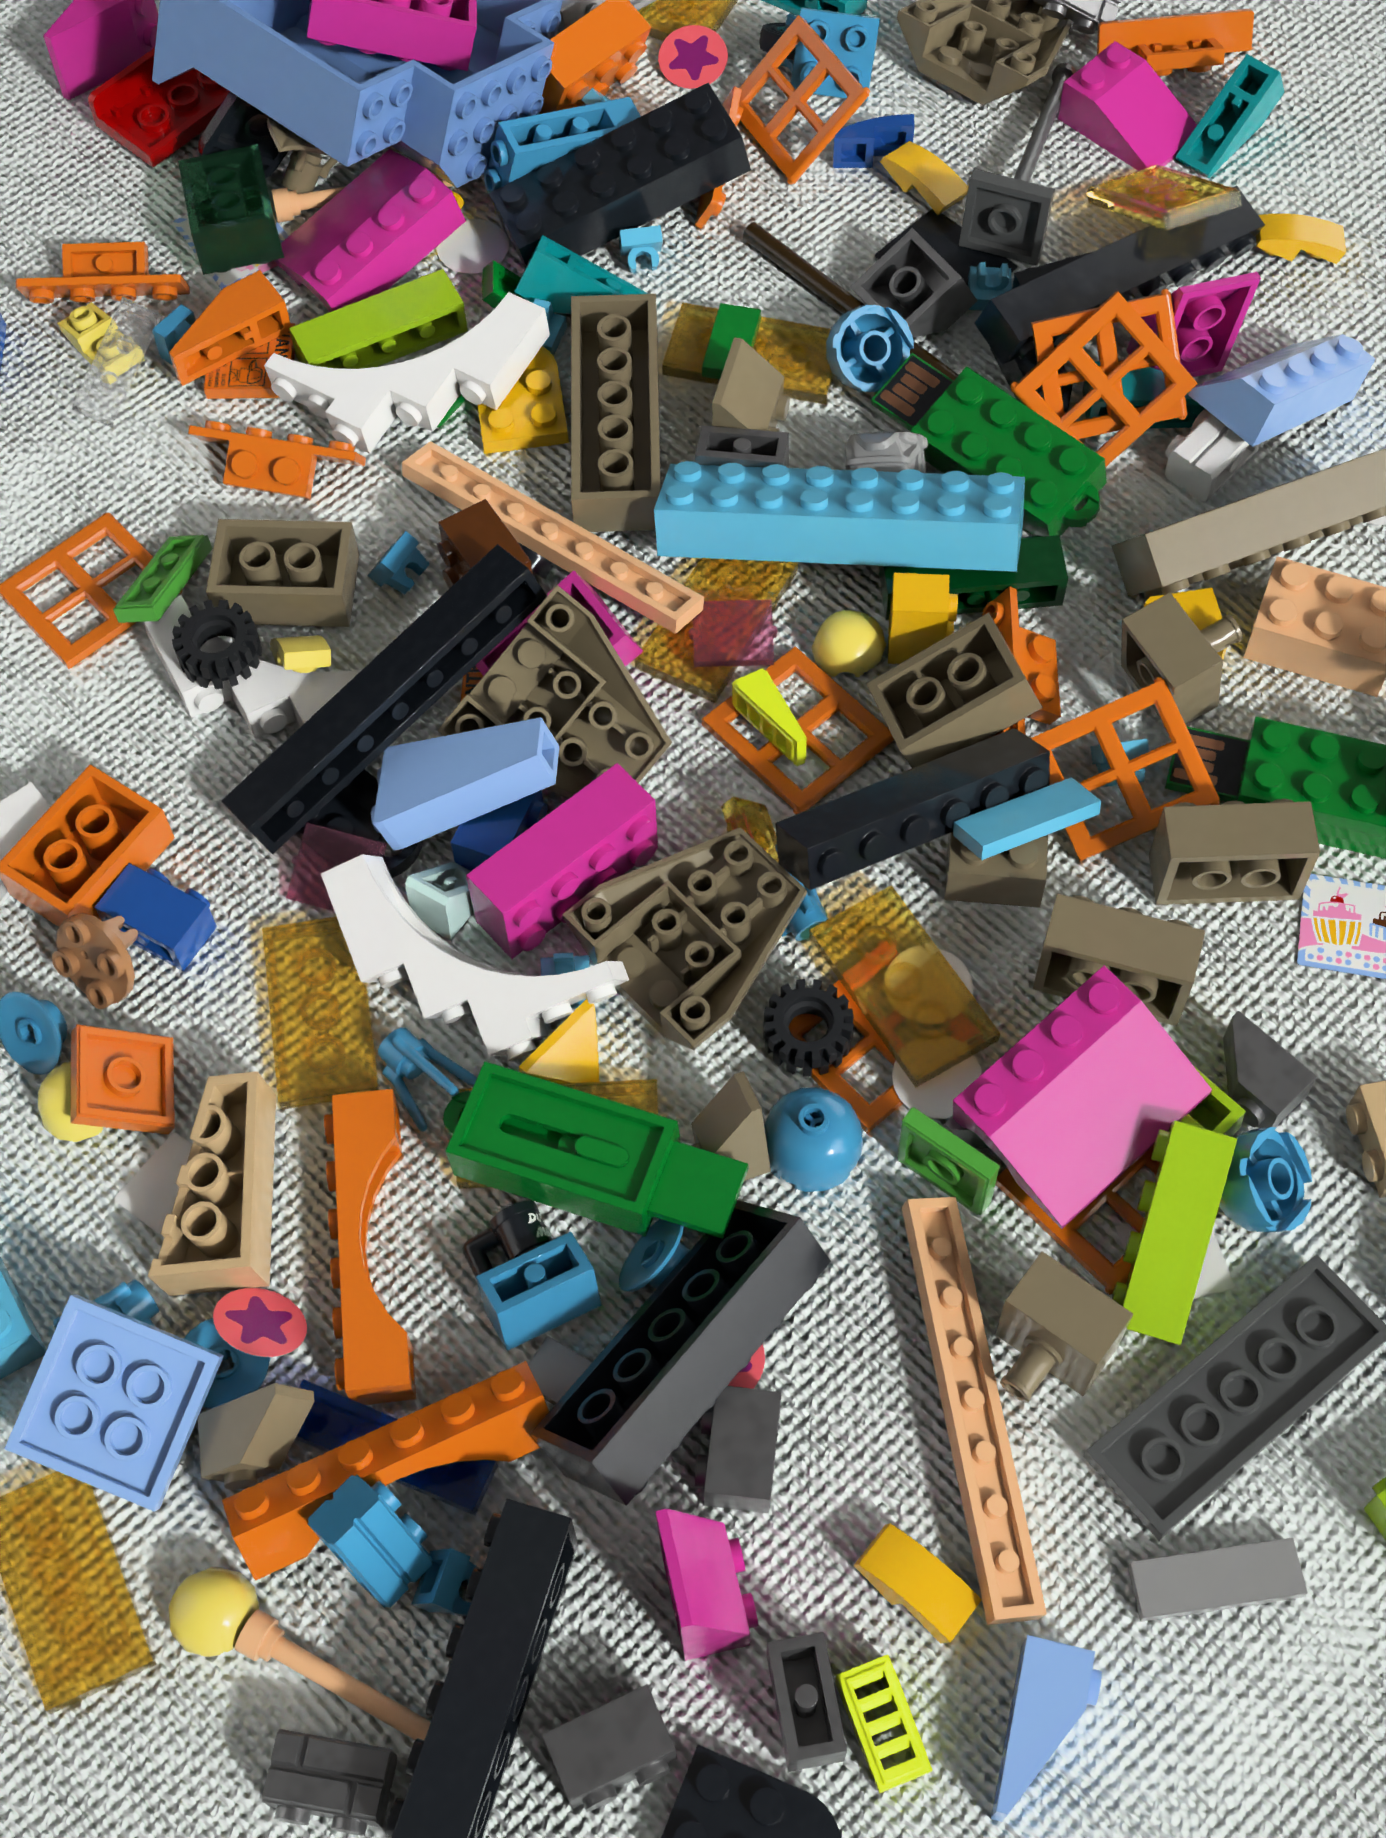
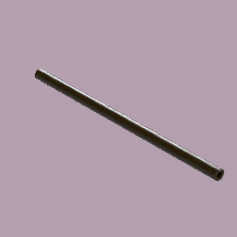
(820, 283)

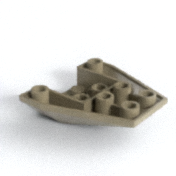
(982, 44)
(579, 687)
(690, 931)

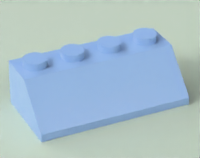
(1286, 387)

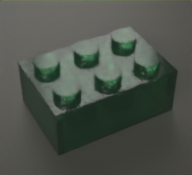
(230, 209)

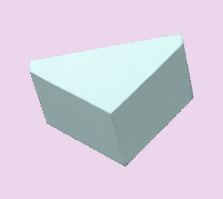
(441, 898)

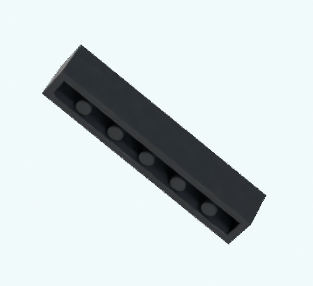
(908, 808)

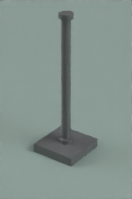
(1010, 213)

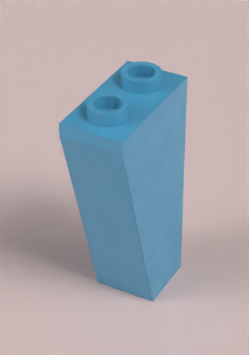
(539, 139)

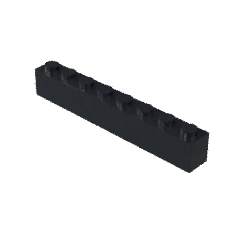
(1133, 266)
(385, 698)

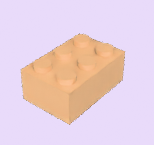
(1322, 627)

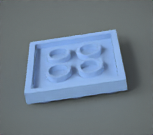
(114, 1402)

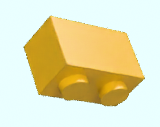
(919, 614)

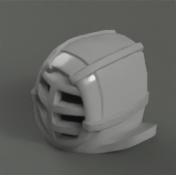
(886, 451)

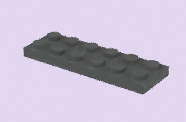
(1237, 1396)

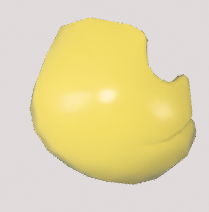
(848, 643)
(55, 1107)
(211, 1610)

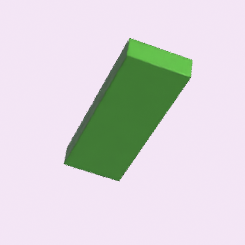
(162, 579)

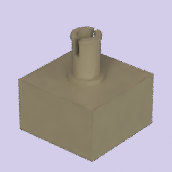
(1168, 645)
(1059, 1329)

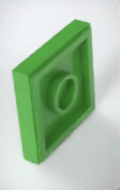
(947, 1161)

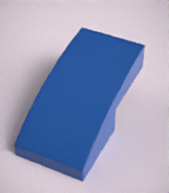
(878, 136)

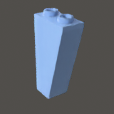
(460, 777)

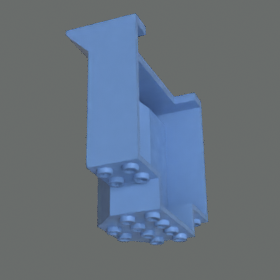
(363, 101)

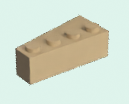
(225, 1193)

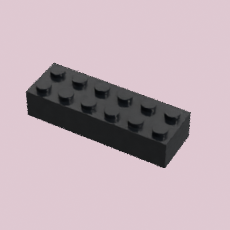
(624, 177)
(680, 1351)
(489, 1676)

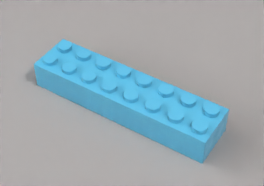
(841, 516)

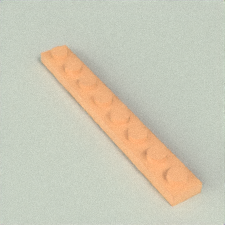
(557, 538)
(973, 1413)

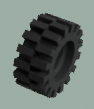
(213, 623)
(808, 1001)

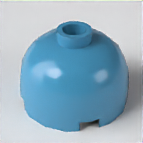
(868, 347)
(813, 1139)
(1267, 1182)

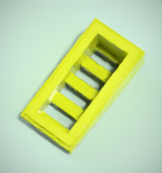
(764, 708)
(863, 1675)

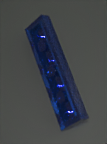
(339, 1420)

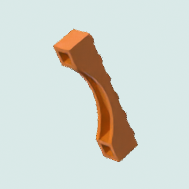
(376, 1349)
(474, 1424)

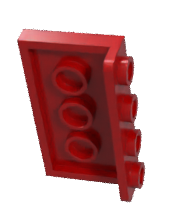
(151, 116)

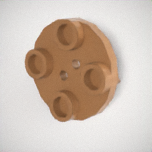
(96, 957)

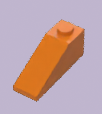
(230, 327)

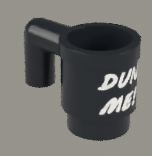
(514, 1228)

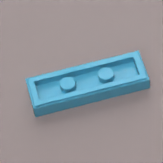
(1026, 818)

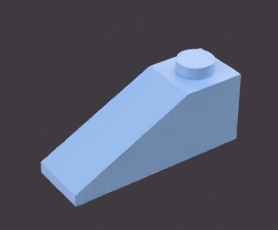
(1047, 1700)

